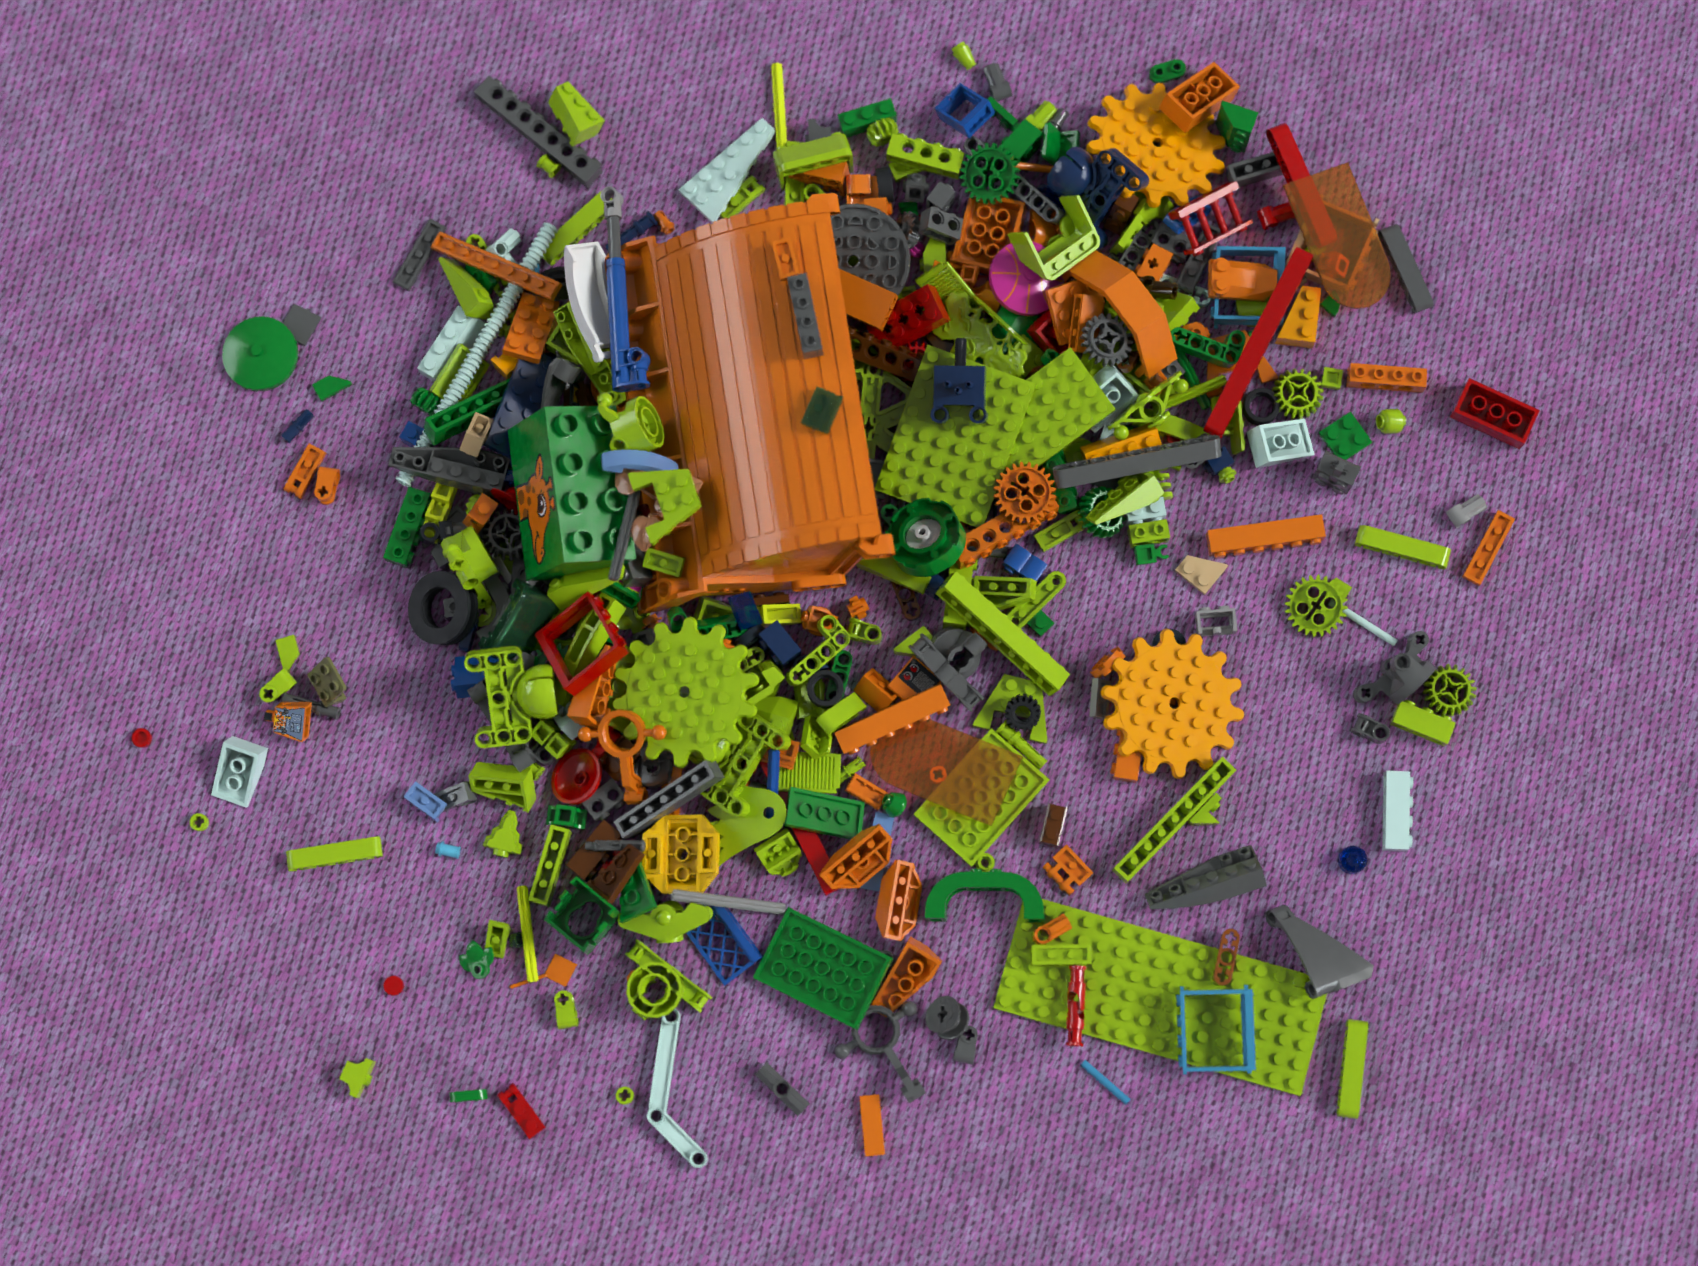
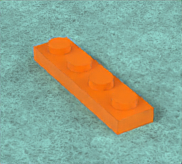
(1488, 547)

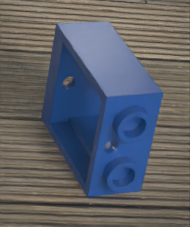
(973, 119)

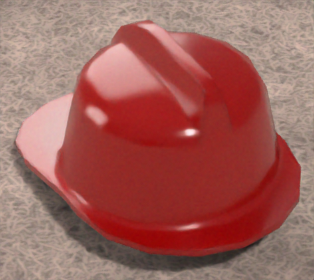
(507, 498)

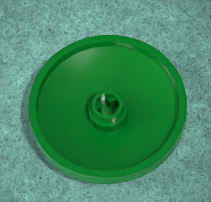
(260, 353)

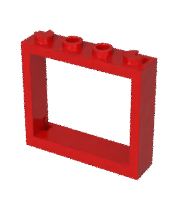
(562, 623)

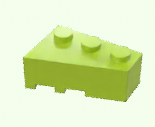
(504, 783)

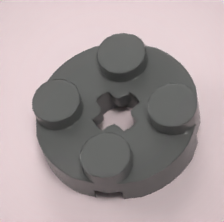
(656, 779)

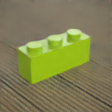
(1423, 722)

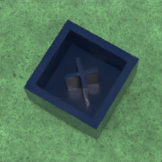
(778, 646)

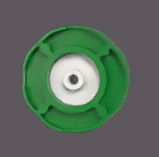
(926, 537)

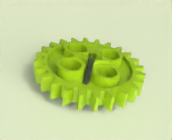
(1331, 616)

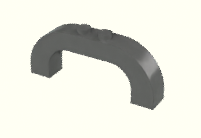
(497, 589)

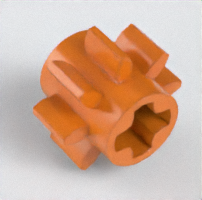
(857, 607)

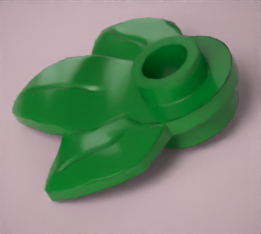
(475, 958)

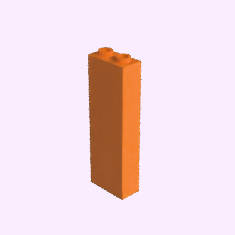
(866, 300)

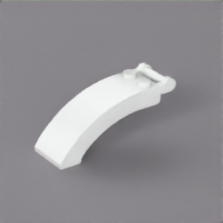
(588, 295)

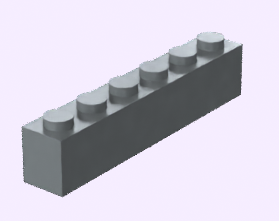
(669, 799)

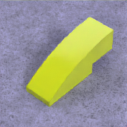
(785, 614)

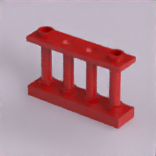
(1197, 206)

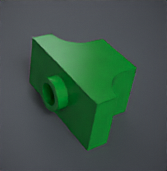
(567, 817)

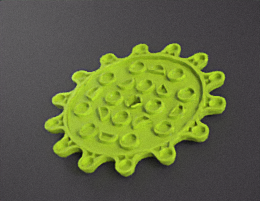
(714, 685)

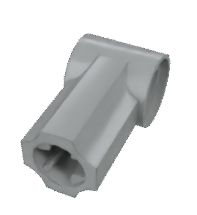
(1464, 512)

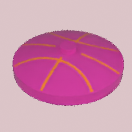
(1017, 285)

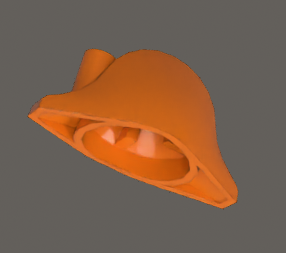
(1040, 229)

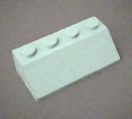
(457, 330)

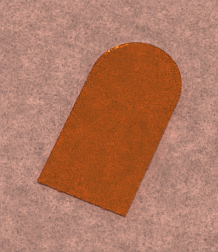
(1340, 236)
(947, 768)

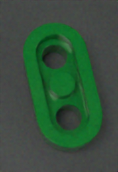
(1168, 71)

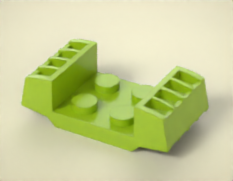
(766, 686)

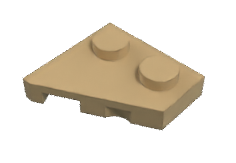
(1200, 572)

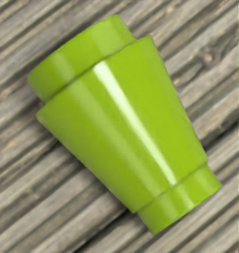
(964, 55)

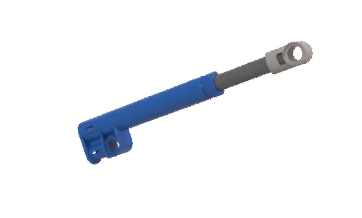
(626, 371)

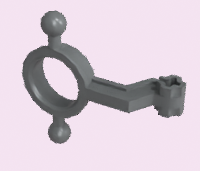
(912, 1089)

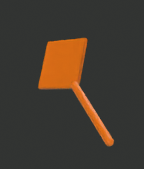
(559, 970)

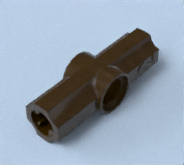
(1160, 289)

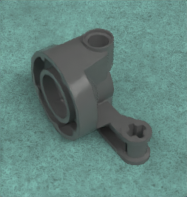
(941, 649)
(1405, 673)

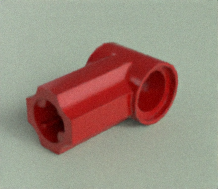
(1272, 216)

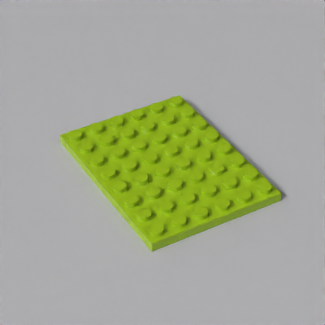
(955, 458)

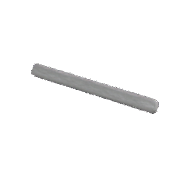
(728, 901)

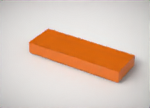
(872, 1125)

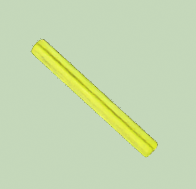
(779, 105)
(527, 934)

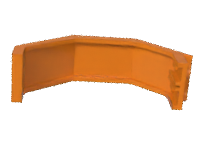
(1133, 306)

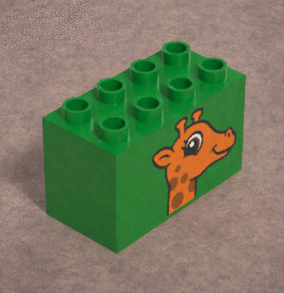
(563, 496)

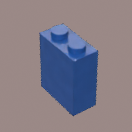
(463, 678)

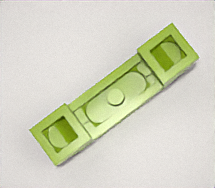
(1175, 427)

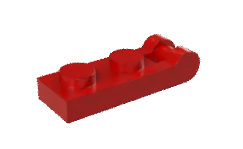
(522, 1111)

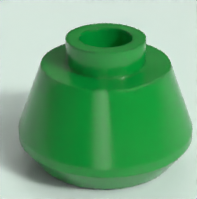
(894, 804)

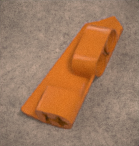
(860, 188)

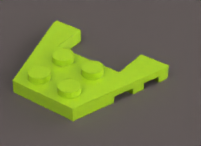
(675, 496)
(1002, 694)

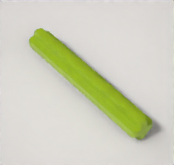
(1196, 391)

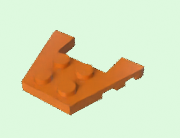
(1264, 369)

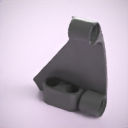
(519, 753)
(1326, 960)

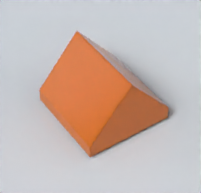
(969, 274)

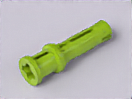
(1014, 738)

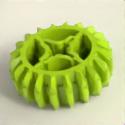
(1301, 399)
(1452, 698)

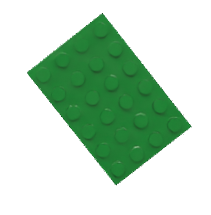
(823, 968)

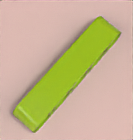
(575, 228)
(1403, 546)
(334, 853)
(1353, 1068)

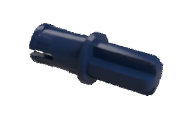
(297, 426)

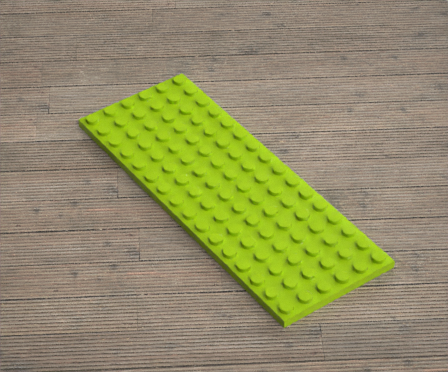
(1135, 992)

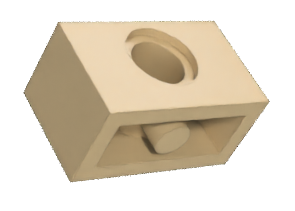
(476, 434)

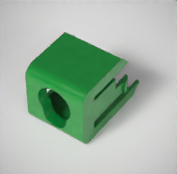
(574, 901)

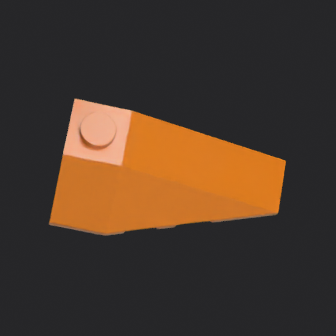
(909, 973)

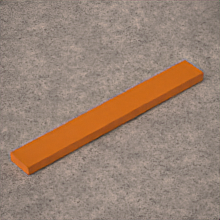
(496, 266)

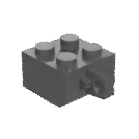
(1336, 473)

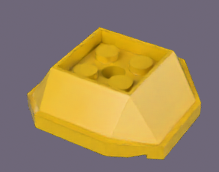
(664, 848)

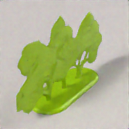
(979, 335)

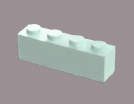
(1397, 811)

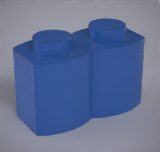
(1023, 563)

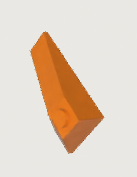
(592, 702)

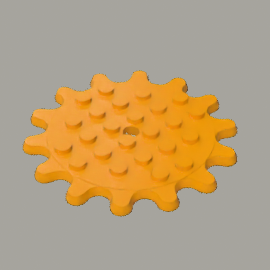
(1174, 166)
(1144, 707)

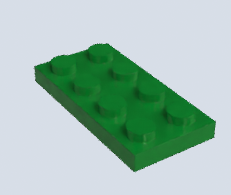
(824, 813)

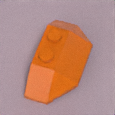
(858, 859)
(898, 900)

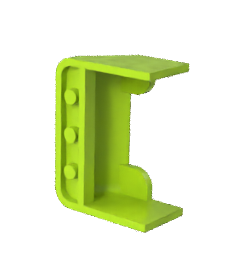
(812, 156)
(1077, 242)

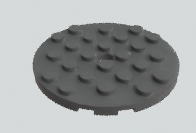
(877, 244)

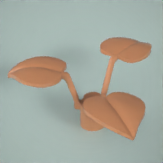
(638, 528)

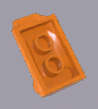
(1240, 280)

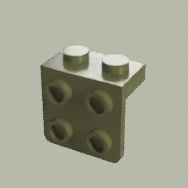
(327, 682)

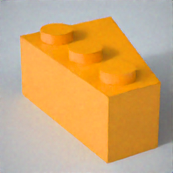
(1302, 319)

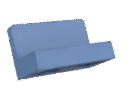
(425, 801)

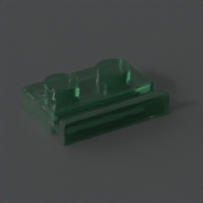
(822, 410)

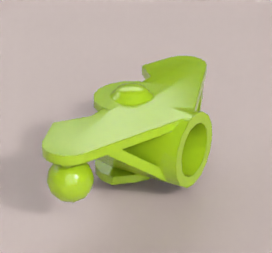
(1158, 403)
(669, 921)

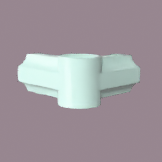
(505, 244)

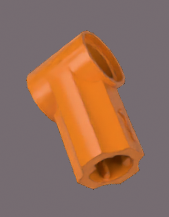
(1053, 929)

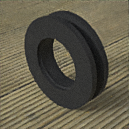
(420, 609)

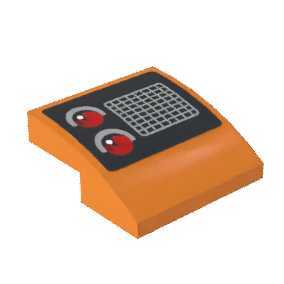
(912, 679)

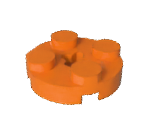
(1103, 666)

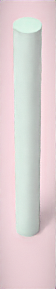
(1367, 625)

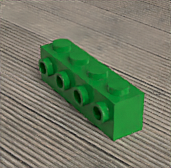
(407, 527)

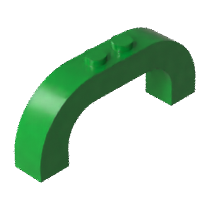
(984, 881)

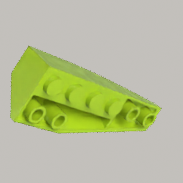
(600, 372)

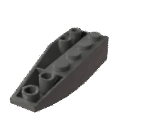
(453, 467)
(1211, 881)

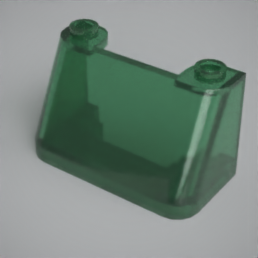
(523, 618)

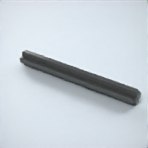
(624, 535)

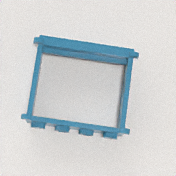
(1279, 264)
(1248, 1038)

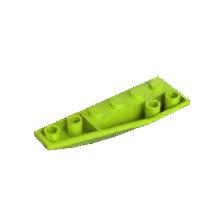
(588, 642)

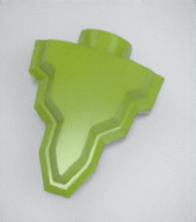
(505, 838)

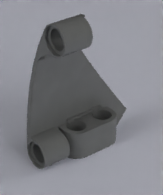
(558, 375)

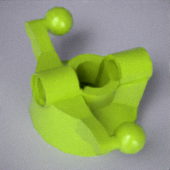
(636, 426)

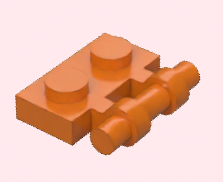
(1072, 866)

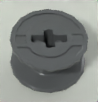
(947, 1017)

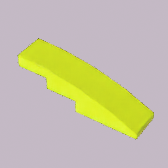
(439, 506)

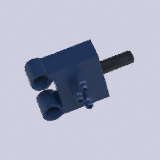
(959, 386)

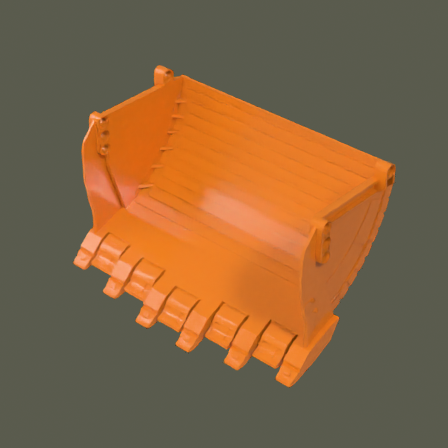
(731, 396)

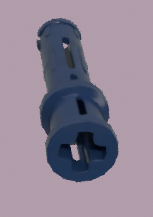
(637, 228)

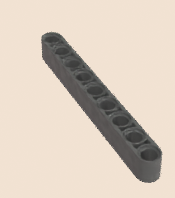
(1137, 461)

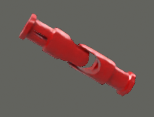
(1075, 1012)

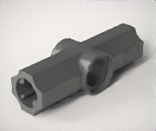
(772, 1079)

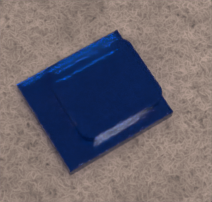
(745, 610)

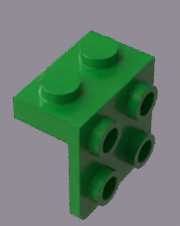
(1057, 143)

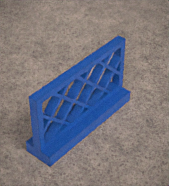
(737, 933)

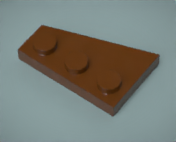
(614, 878)

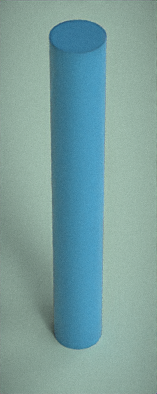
(1105, 1082)

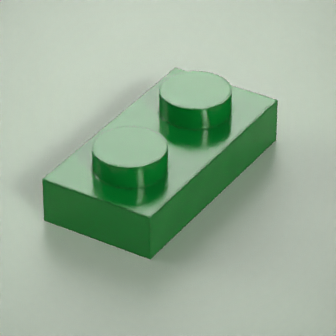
(1005, 118)

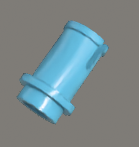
(447, 850)

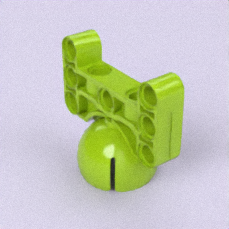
(532, 692)
(731, 756)

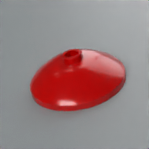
(576, 776)

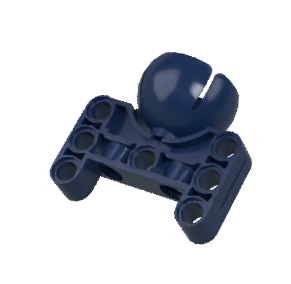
(1095, 179)

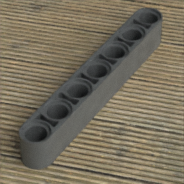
(1034, 195)

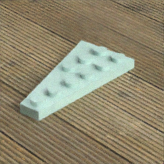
(724, 175)

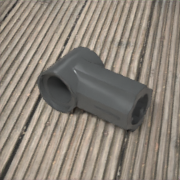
(998, 87)

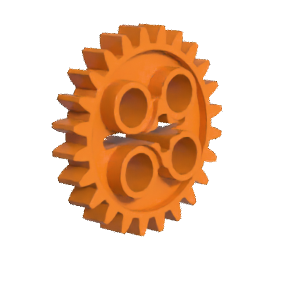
(1013, 506)

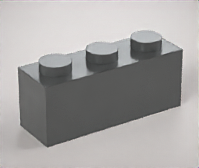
(1253, 170)

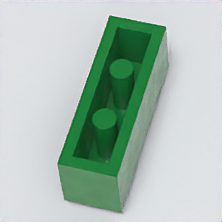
(859, 119)

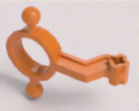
(631, 782)

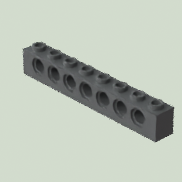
(492, 87)

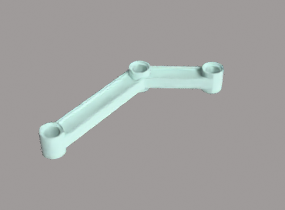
(661, 1089)

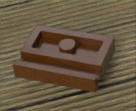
(612, 764)

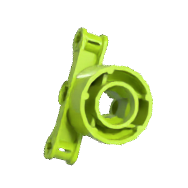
(471, 561)
(647, 973)

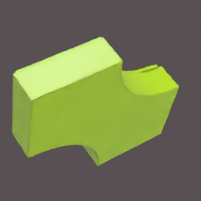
(1151, 213)

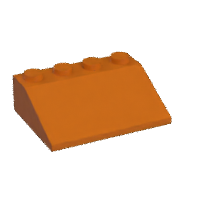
(986, 231)

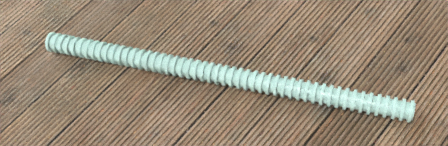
(486, 337)

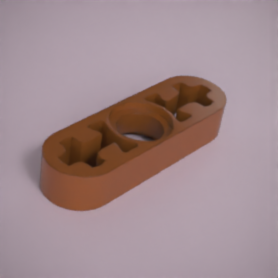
(1224, 941)

